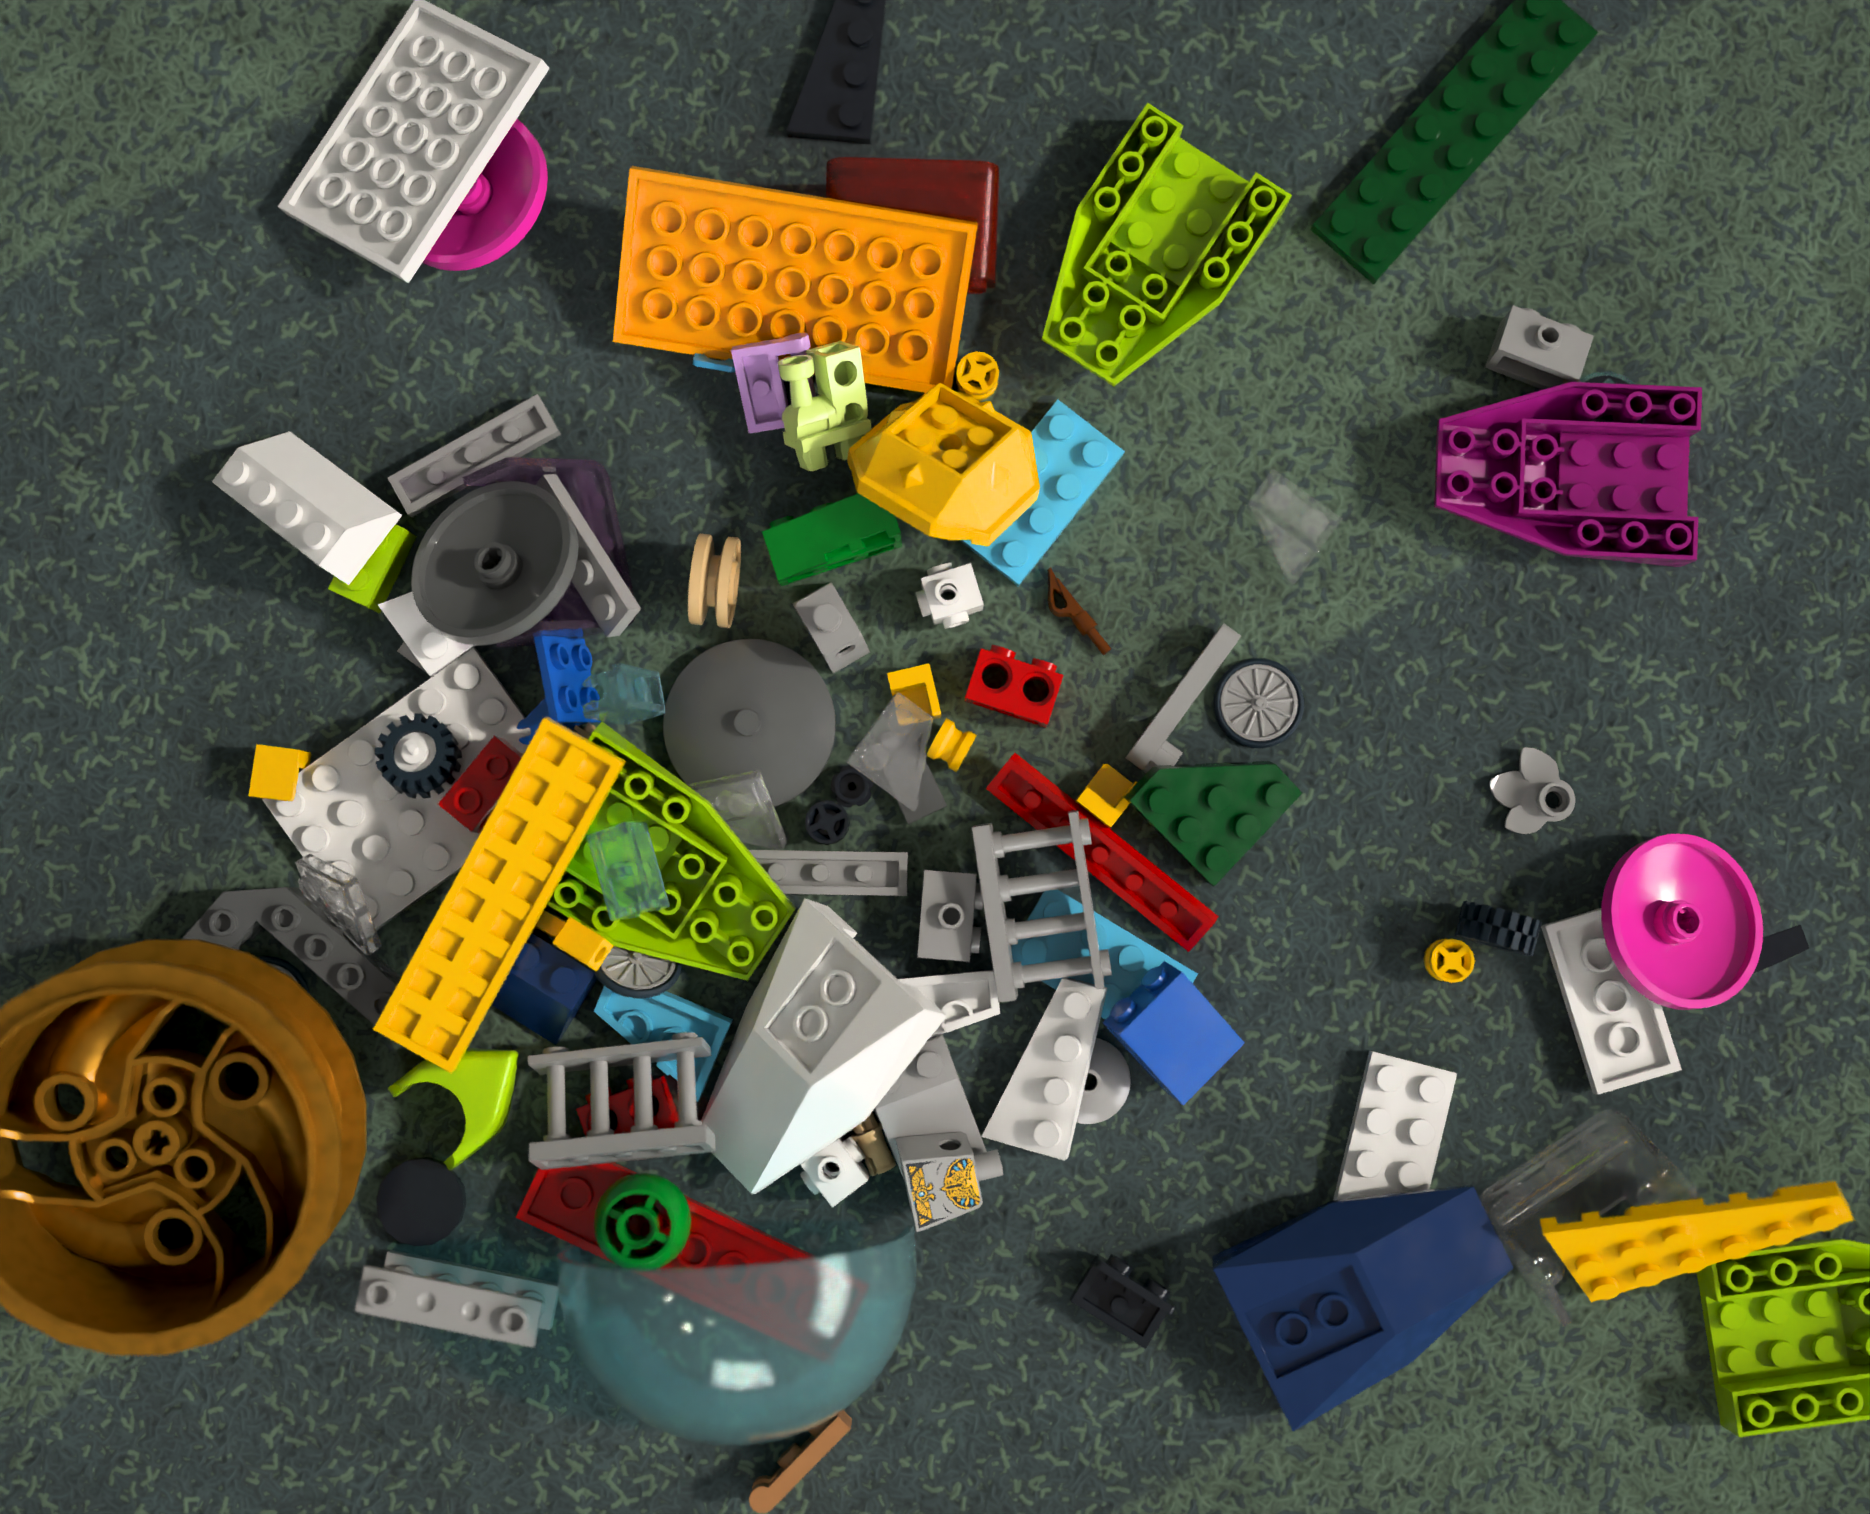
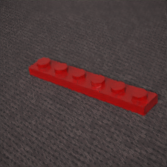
(1108, 856)

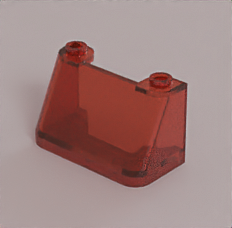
(931, 187)

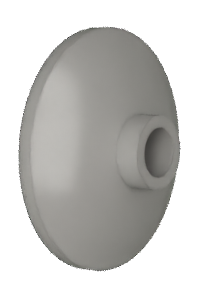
(1111, 1084)

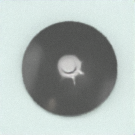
(494, 563)
(749, 711)

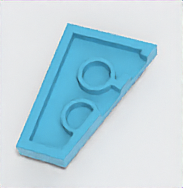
(660, 1018)

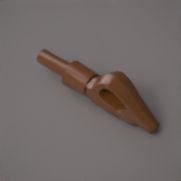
(1072, 609)

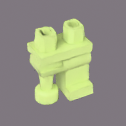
(834, 415)

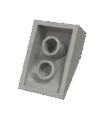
(928, 1100)

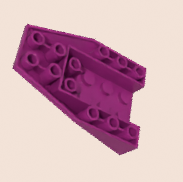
(1574, 482)

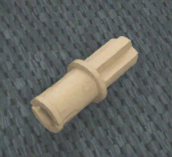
(872, 1143)

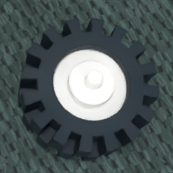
(418, 756)

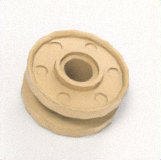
(714, 580)

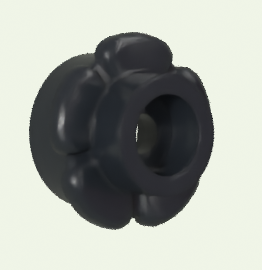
(846, 797)

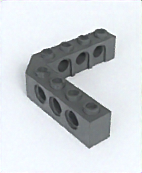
(307, 933)

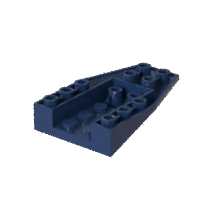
(1358, 1290)

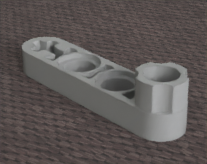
(1152, 745)

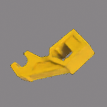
(575, 939)

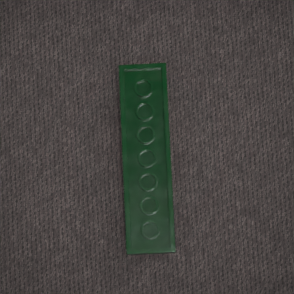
(1452, 133)

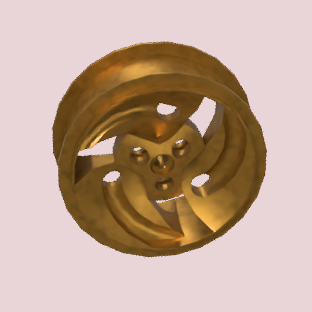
(91, 1256)

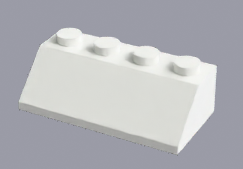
(308, 502)

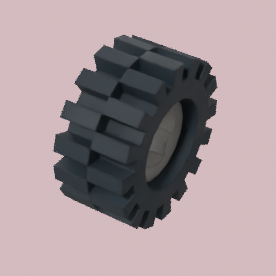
(1498, 928)

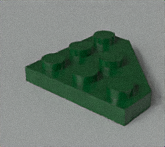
(1213, 809)

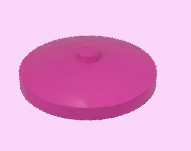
(497, 207)
(1682, 922)

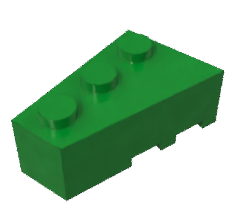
(830, 538)

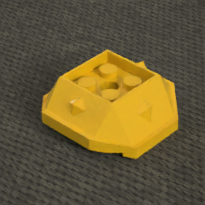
(948, 466)

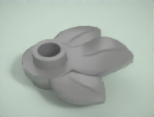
(1526, 792)

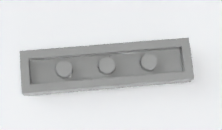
(443, 470)
(594, 573)
(836, 872)

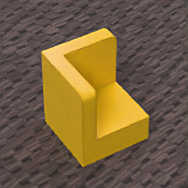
(917, 686)
(276, 772)
(1105, 795)

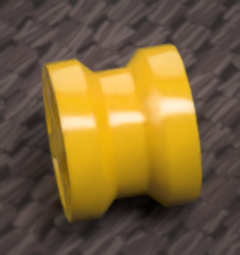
(974, 368)
(951, 745)
(1455, 964)

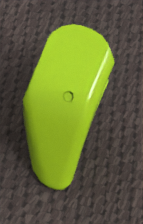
(483, 1087)

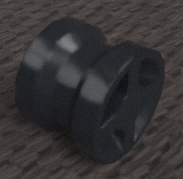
(818, 819)

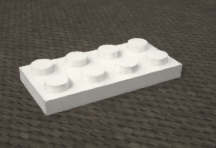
(1615, 1026)
(1395, 1128)

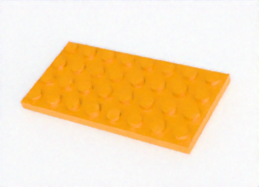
(753, 263)

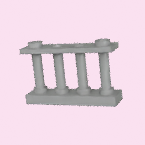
(1007, 932)
(645, 1138)
(458, 1298)

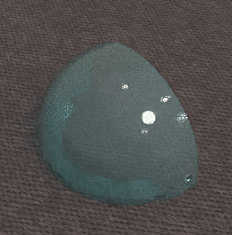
(743, 1346)

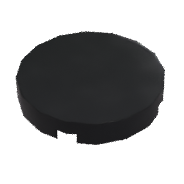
(421, 1201)

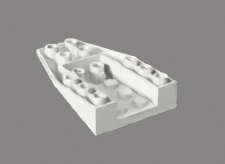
(812, 1049)

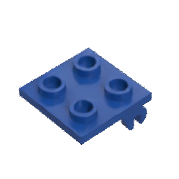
(563, 669)

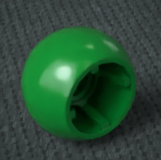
(621, 1243)

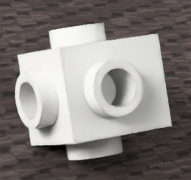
(956, 580)
(838, 1183)

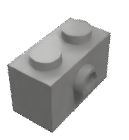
(1538, 349)
(947, 916)

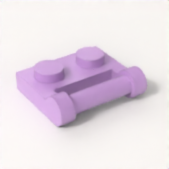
(760, 381)

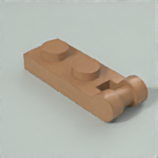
(797, 1462)

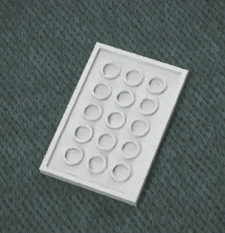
(413, 138)
(372, 831)

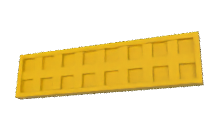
(499, 894)

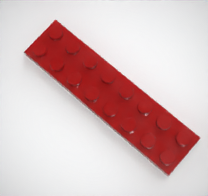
(565, 1206)

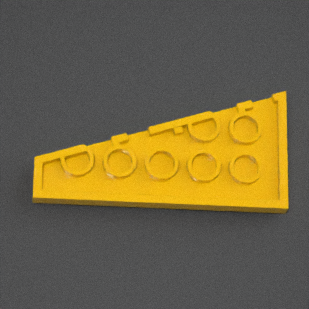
(1687, 1235)

